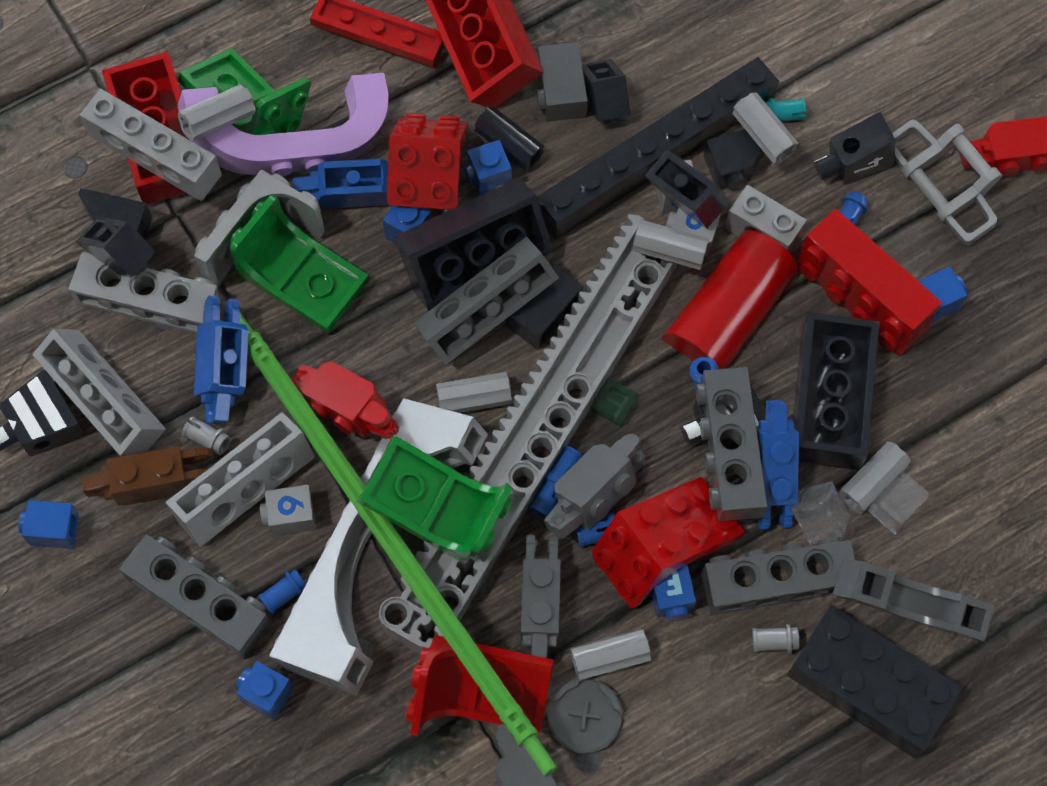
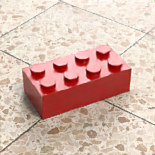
(486, 47)
(153, 90)
(867, 282)

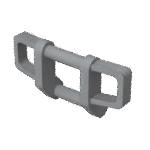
(937, 149)

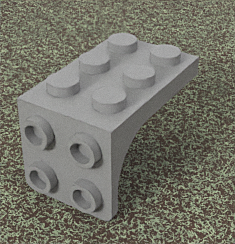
(302, 209)

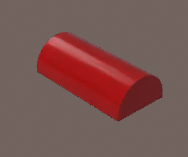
(733, 299)

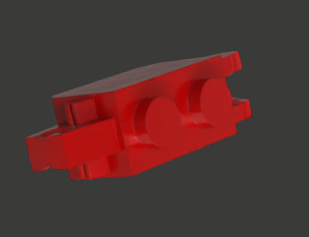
(1014, 146)
(345, 399)

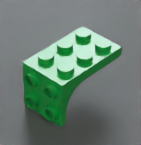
(275, 110)
(294, 266)
(434, 500)

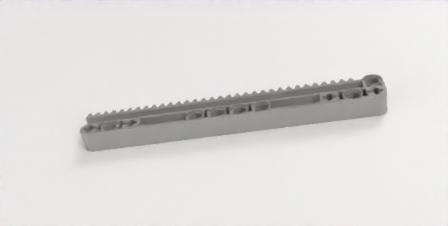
(577, 359)

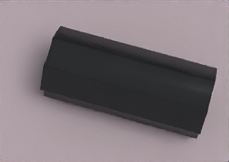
(516, 142)

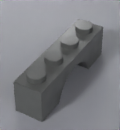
(913, 600)

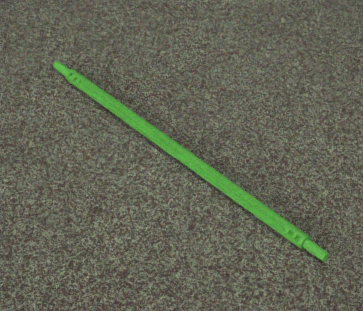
(408, 566)

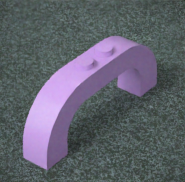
(303, 149)

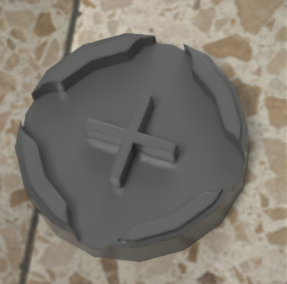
(584, 716)

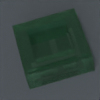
(614, 402)

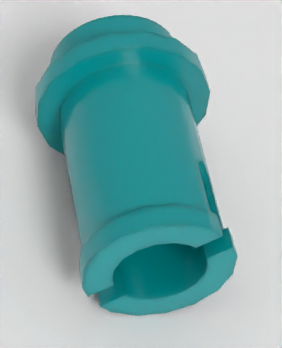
(788, 109)

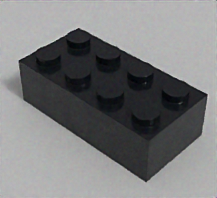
(469, 238)
(835, 389)
(874, 682)

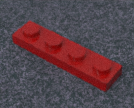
(378, 30)

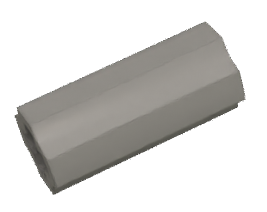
(216, 112)
(765, 128)
(670, 244)
(475, 393)
(874, 477)
(610, 654)

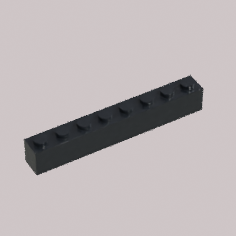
(626, 165)

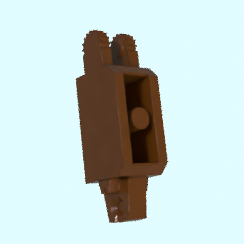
(146, 475)

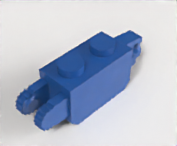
(347, 183)
(220, 359)
(779, 462)

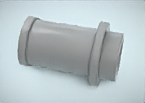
(207, 435)
(775, 639)

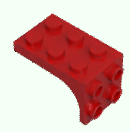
(425, 161)
(660, 537)
(448, 689)

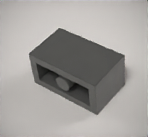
(562, 82)

